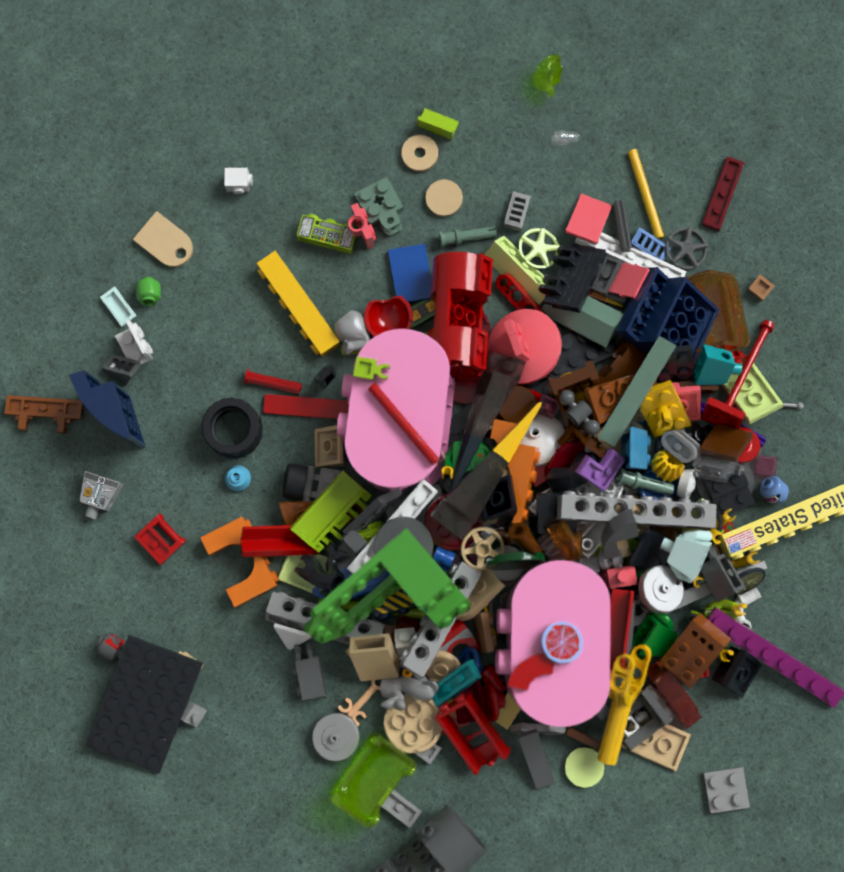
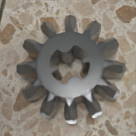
(549, 547)

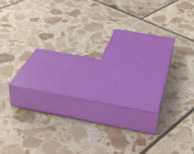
(601, 473)

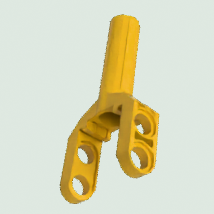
(622, 700)

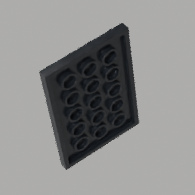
(144, 704)

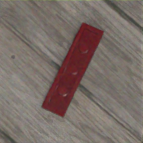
(722, 193)

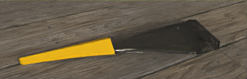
(468, 498)

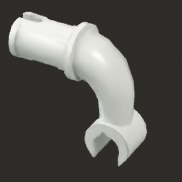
(747, 598)

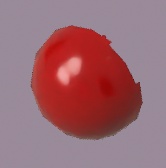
(388, 315)

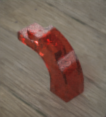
(674, 694)

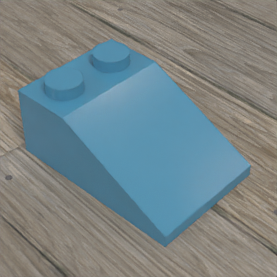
(634, 449)

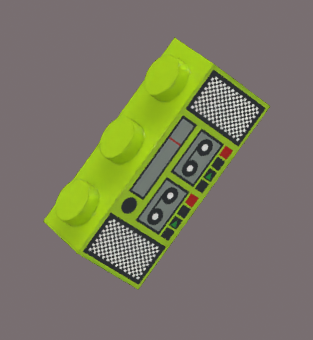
(326, 233)

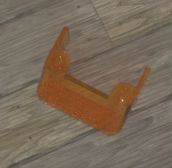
(730, 325)

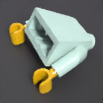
(689, 554)

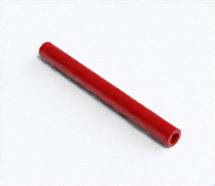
(403, 424)

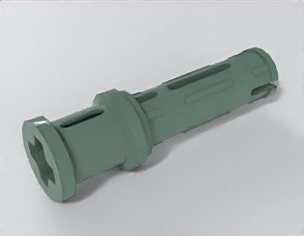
(457, 236)
(635, 481)

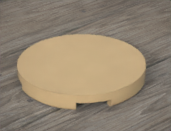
(414, 727)

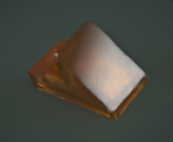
(568, 543)

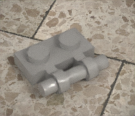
(325, 478)

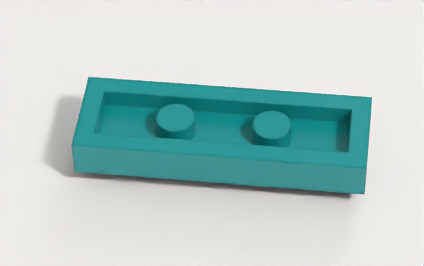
(456, 682)

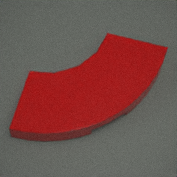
(529, 670)

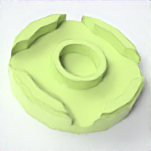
(584, 767)

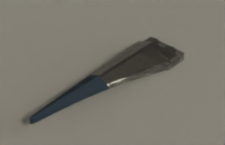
(491, 393)

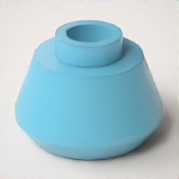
(243, 477)

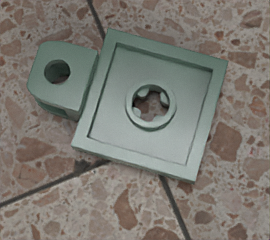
(385, 213)

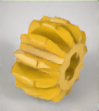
(667, 466)

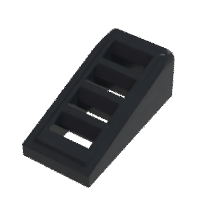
(325, 376)

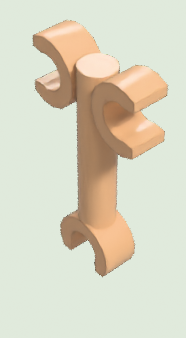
(353, 710)

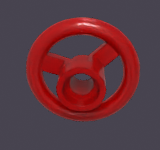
(494, 701)

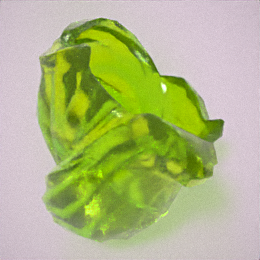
(548, 74)

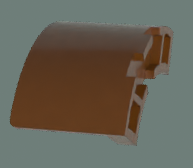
(626, 361)

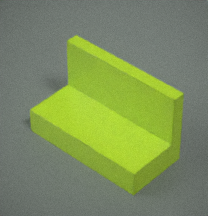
(437, 123)

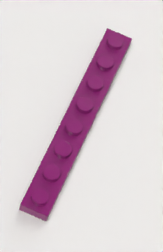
(776, 658)

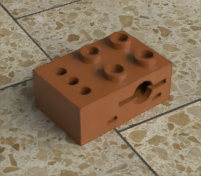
(695, 650)

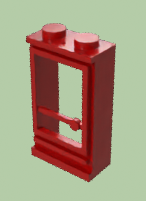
(483, 754)

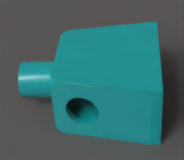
(715, 366)

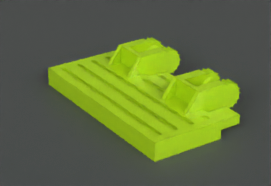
(330, 511)

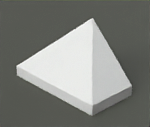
(291, 636)

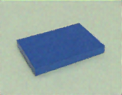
(411, 272)

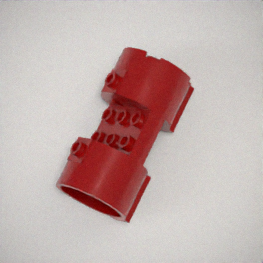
(459, 291)

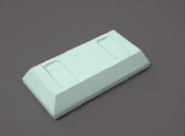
(118, 306)

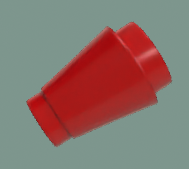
(488, 675)

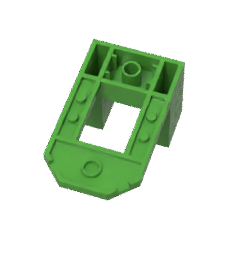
(410, 569)

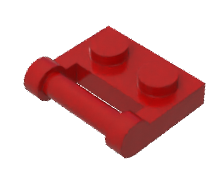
(155, 544)

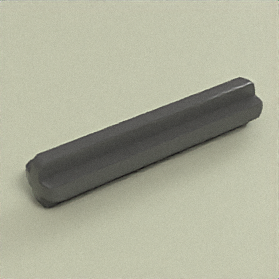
(622, 226)

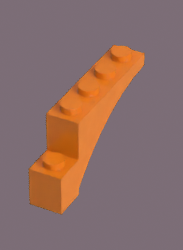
(521, 468)

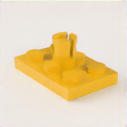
(664, 409)

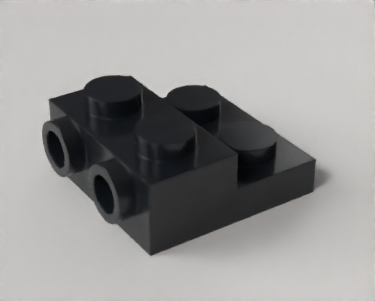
(731, 494)

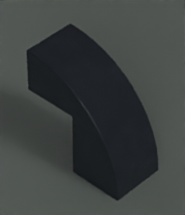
(566, 478)

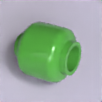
(148, 291)

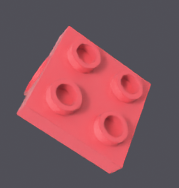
(364, 230)

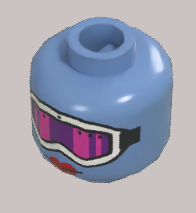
(774, 490)

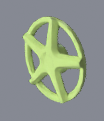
(538, 247)

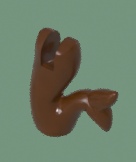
(520, 534)

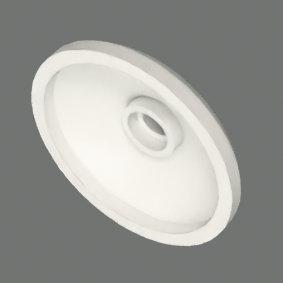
(549, 432)

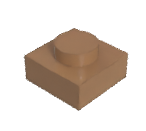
(760, 288)

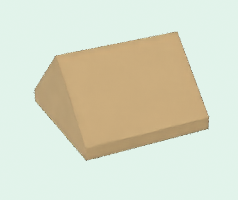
(329, 448)

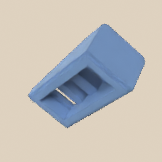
(647, 236)

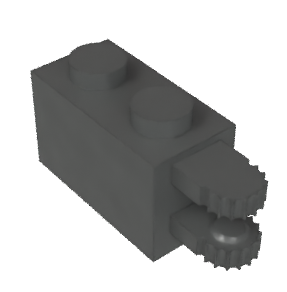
(721, 575)
(309, 674)

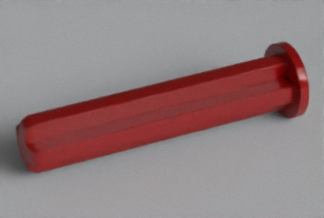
(272, 382)

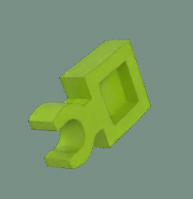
(367, 368)

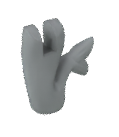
(417, 689)

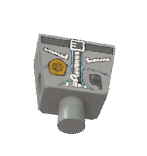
(98, 493)

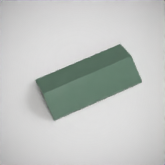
(593, 322)

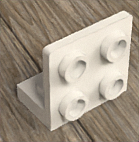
(133, 345)

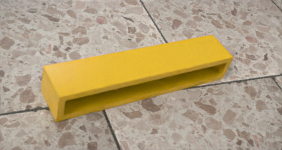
(298, 304)

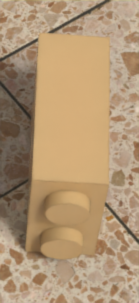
(374, 657)

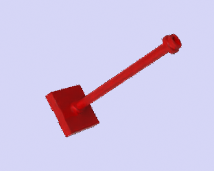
(723, 413)

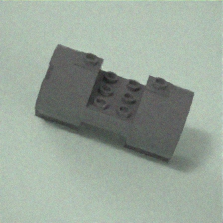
(442, 846)

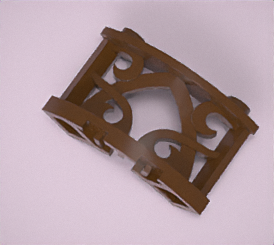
(571, 382)

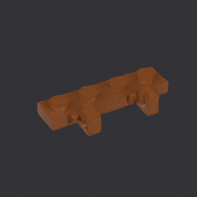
(27, 408)

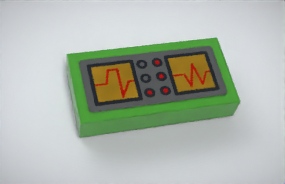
(422, 312)

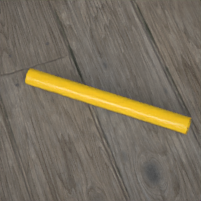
(645, 194)

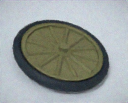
(751, 578)

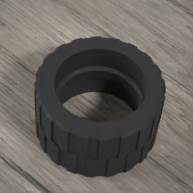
(216, 411)

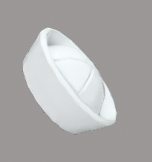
(686, 484)

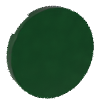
(515, 561)

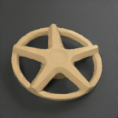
(482, 547)

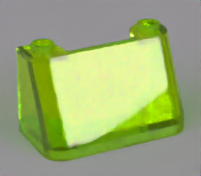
(371, 779)

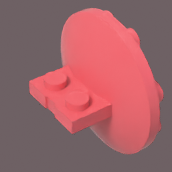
(528, 337)

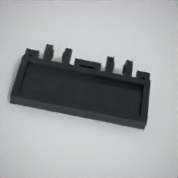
(574, 277)

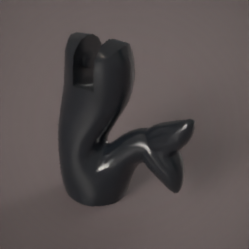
(317, 576)

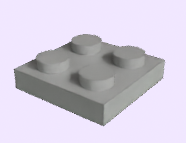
(726, 790)

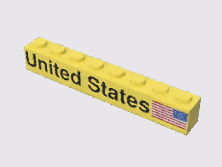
(783, 523)

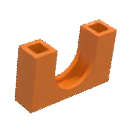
(261, 578)

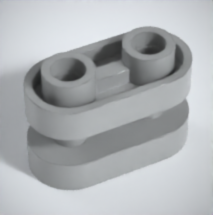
(681, 445)

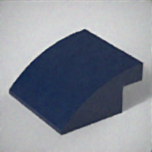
(669, 310)
(109, 406)

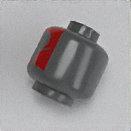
(110, 646)

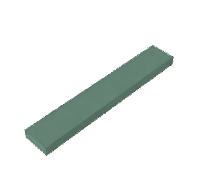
(637, 391)

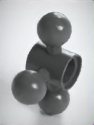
(579, 412)

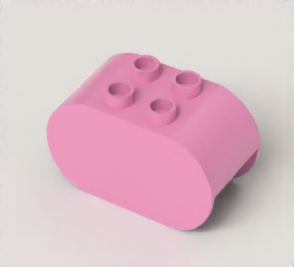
(420, 390)
(537, 600)

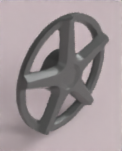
(686, 248)

